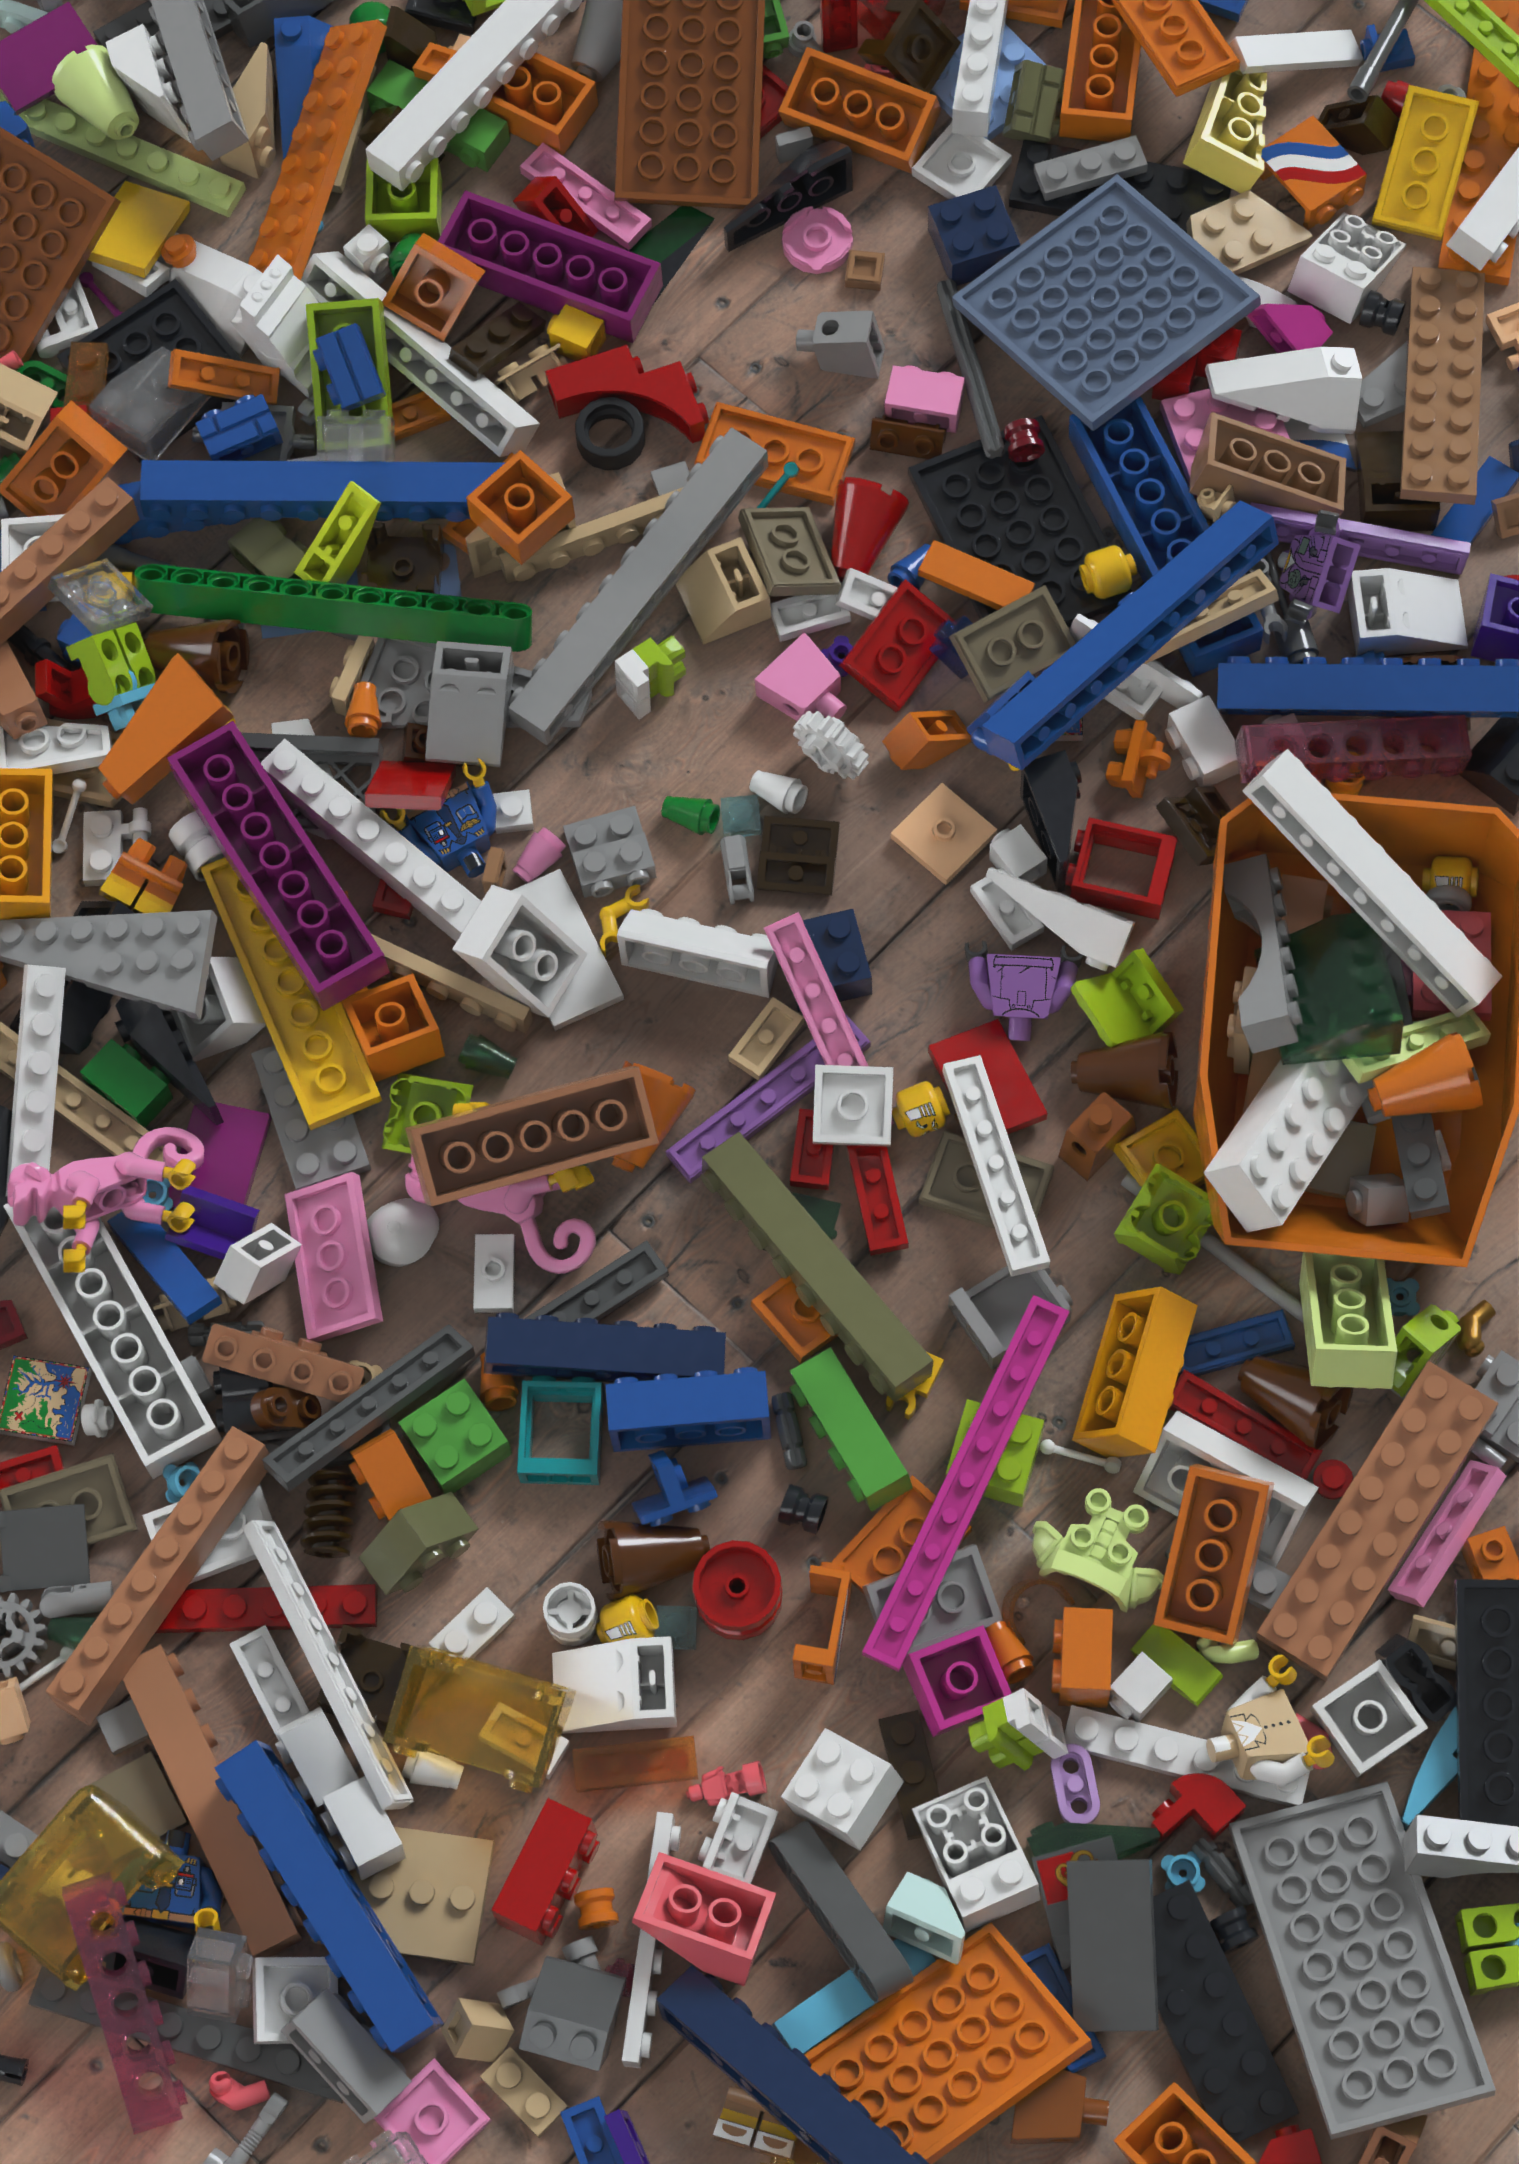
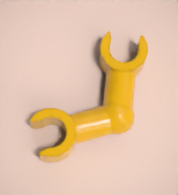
(610, 913)

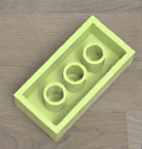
(1347, 1321)

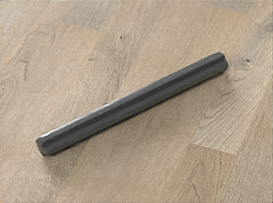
(971, 370)

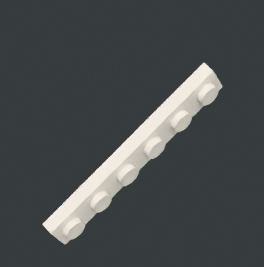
(36, 1066)
(996, 1166)
(1166, 1753)
(648, 1959)

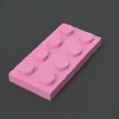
(334, 1258)

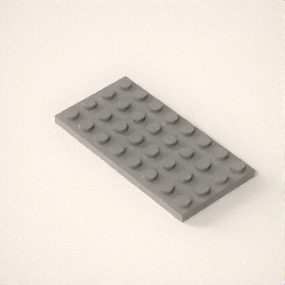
(1360, 1961)

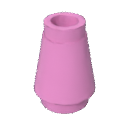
(538, 855)

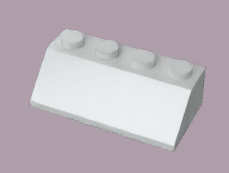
(697, 952)
(1190, 1443)

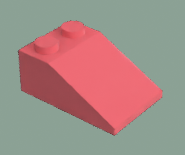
(705, 1916)

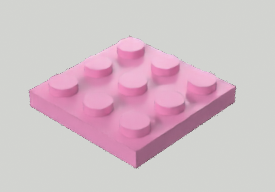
(1188, 415)

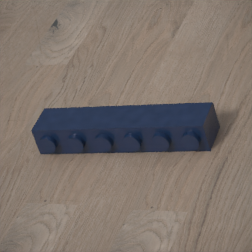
(598, 1350)

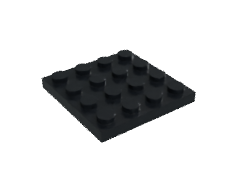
(165, 320)

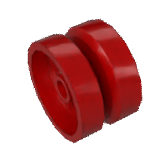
(744, 1613)

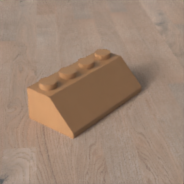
(1267, 468)

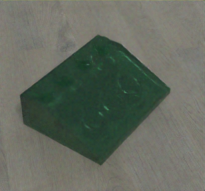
(1342, 993)

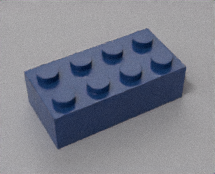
(688, 1410)

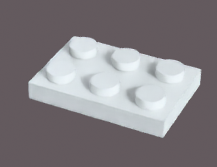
(233, 1546)

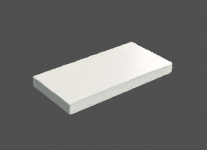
(594, 983)

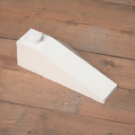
(217, 287)
(1304, 384)
(1084, 927)

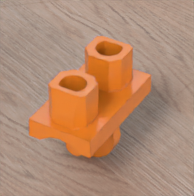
(1142, 761)

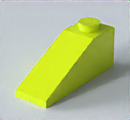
(341, 538)

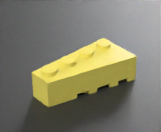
(1229, 131)

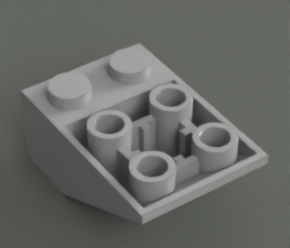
(469, 703)

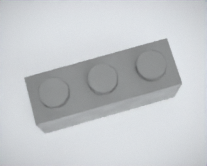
(346, 2055)

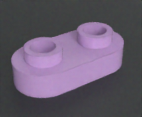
(1075, 1786)

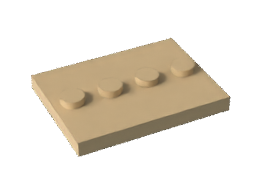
(433, 1896)

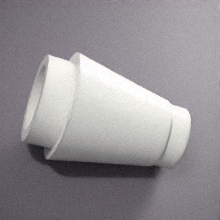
(781, 791)
(432, 1770)

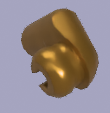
(1470, 1325)

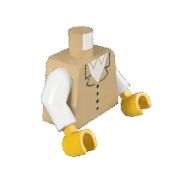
(1266, 1735)

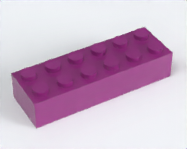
(553, 265)

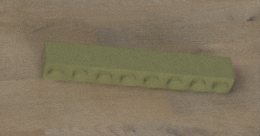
(816, 1267)

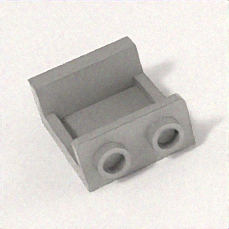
(996, 1306)

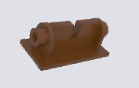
(900, 438)

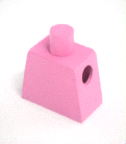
(801, 682)

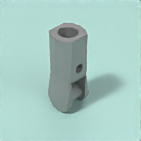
(736, 867)
(80, 1599)

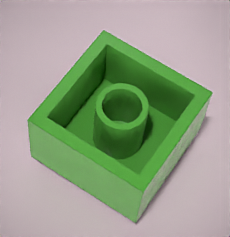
(455, 1437)

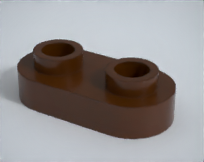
(292, 1409)

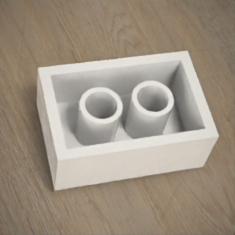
(520, 950)

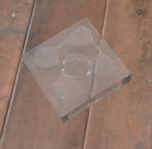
(100, 596)

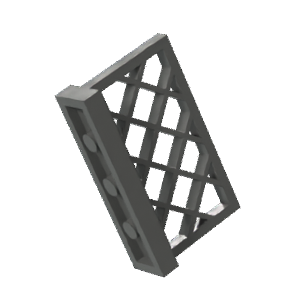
(325, 750)

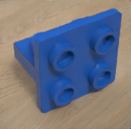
(675, 1492)

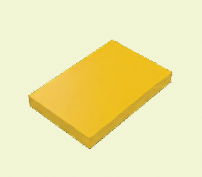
(139, 229)

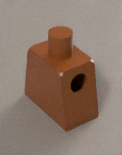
(1097, 1132)
(1056, 2111)

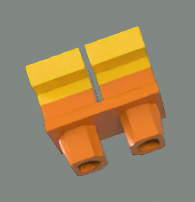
(133, 871)

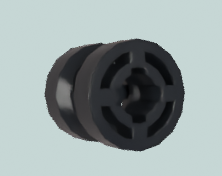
(1382, 313)
(799, 1508)

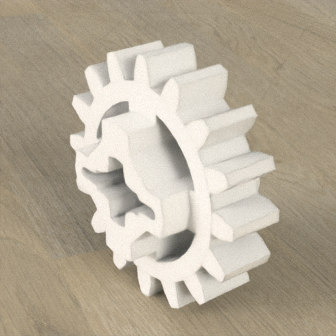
(830, 745)

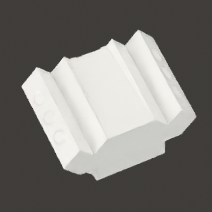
(275, 323)

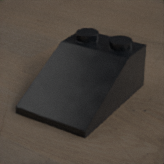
(1050, 797)

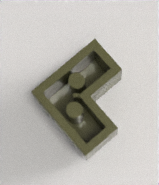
(418, 1540)

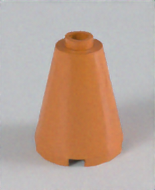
(1428, 1081)
(666, 1106)

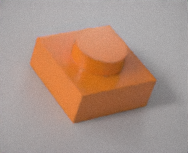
(432, 60)

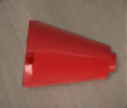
(863, 523)

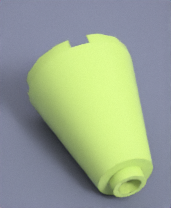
(96, 92)

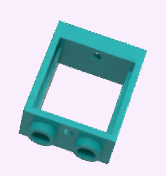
(560, 1470)

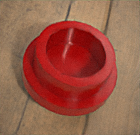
(1332, 1479)

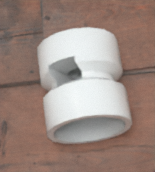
(194, 843)
(570, 1614)

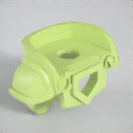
(1100, 1551)

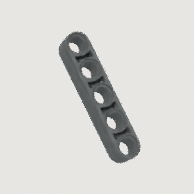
(841, 1911)

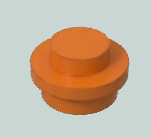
(179, 250)

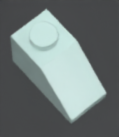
(925, 1918)

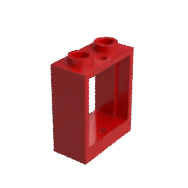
(1130, 839)

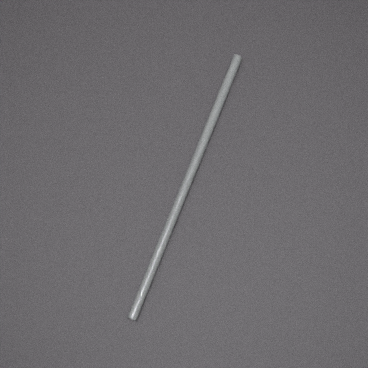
(1288, 1302)

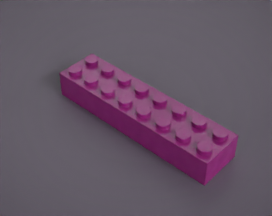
(278, 866)

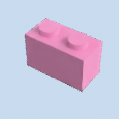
(925, 397)

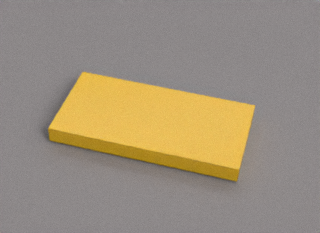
(1425, 162)

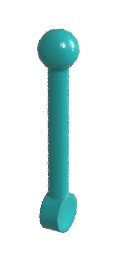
(790, 471)

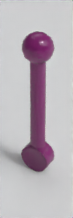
(87, 281)

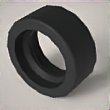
(610, 409)

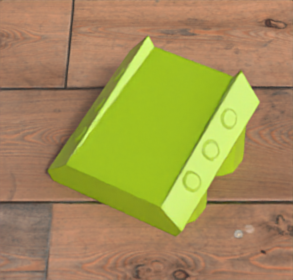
(417, 1101)
(1166, 1220)

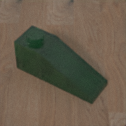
(1126, 1839)

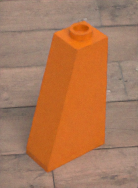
(168, 720)

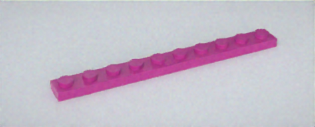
(965, 1484)

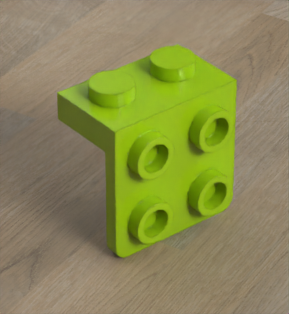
(1128, 1001)

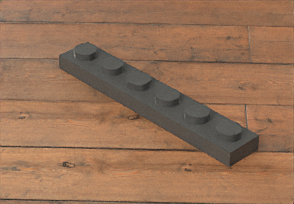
(368, 1407)

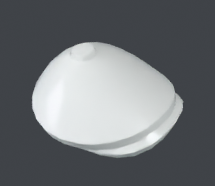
(402, 1231)

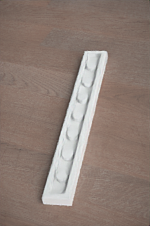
(328, 1665)

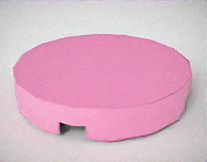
(817, 239)

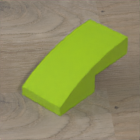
(1191, 1672)

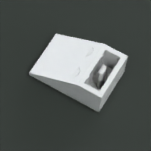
(142, 68)
(1345, 266)
(1405, 612)
(619, 1685)
(977, 1854)

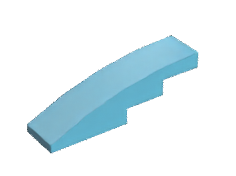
(1435, 1773)
(837, 2005)

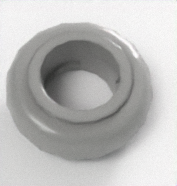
(1450, 895)
(10, 1968)

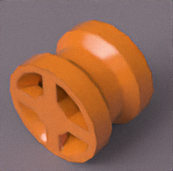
(596, 1908)

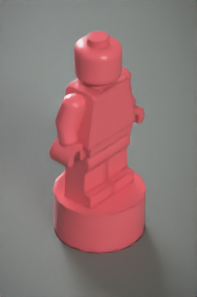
(720, 1785)

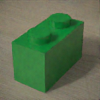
(128, 1083)

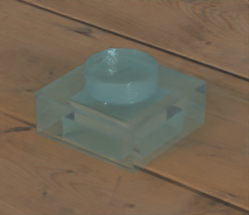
(741, 816)
(680, 1624)

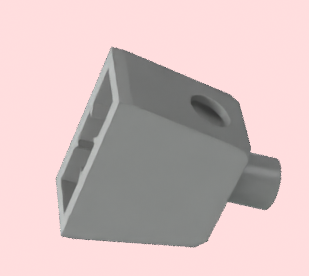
(845, 343)

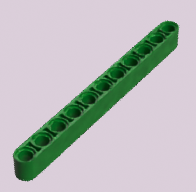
(334, 607)

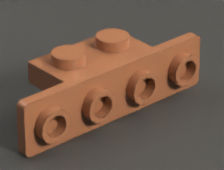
(282, 1361)

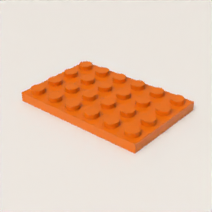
(953, 2047)

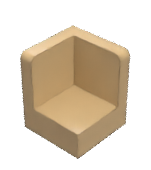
(477, 2030)

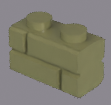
(1034, 102)

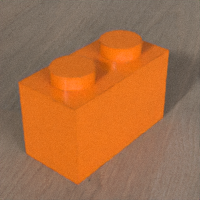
(389, 1475)

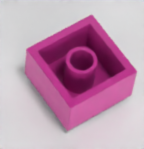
(956, 1680)

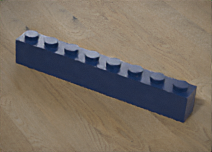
(777, 2076)

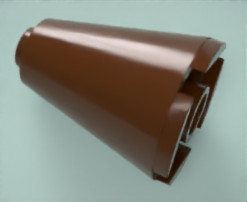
(212, 648)
(1131, 1071)
(1287, 1395)
(645, 1556)

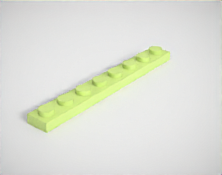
(135, 158)

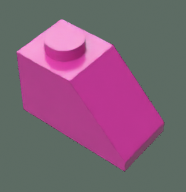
(1291, 326)

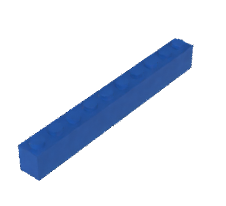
(307, 488)
(1130, 635)

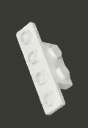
(1145, 685)

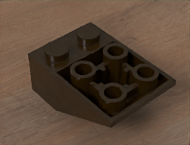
(1379, 485)

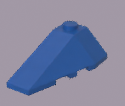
(297, 52)

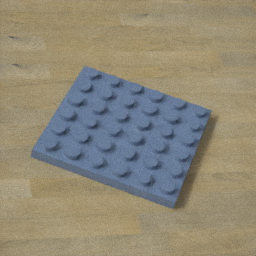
(1106, 301)

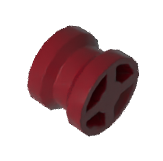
(1024, 440)

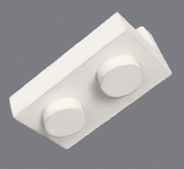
(739, 1837)

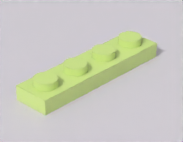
(1419, 1036)

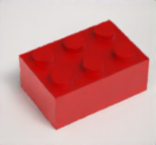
(546, 1872)

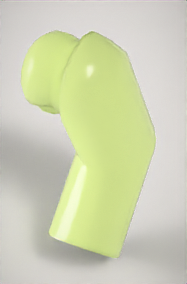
(1226, 1653)

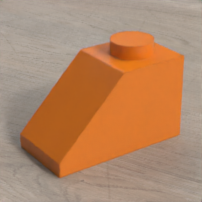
(925, 738)

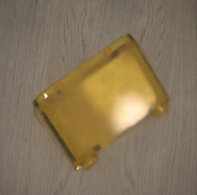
(478, 1715)
(82, 1841)

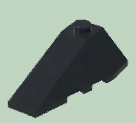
(810, 180)
(164, 1047)

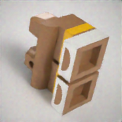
(740, 2122)

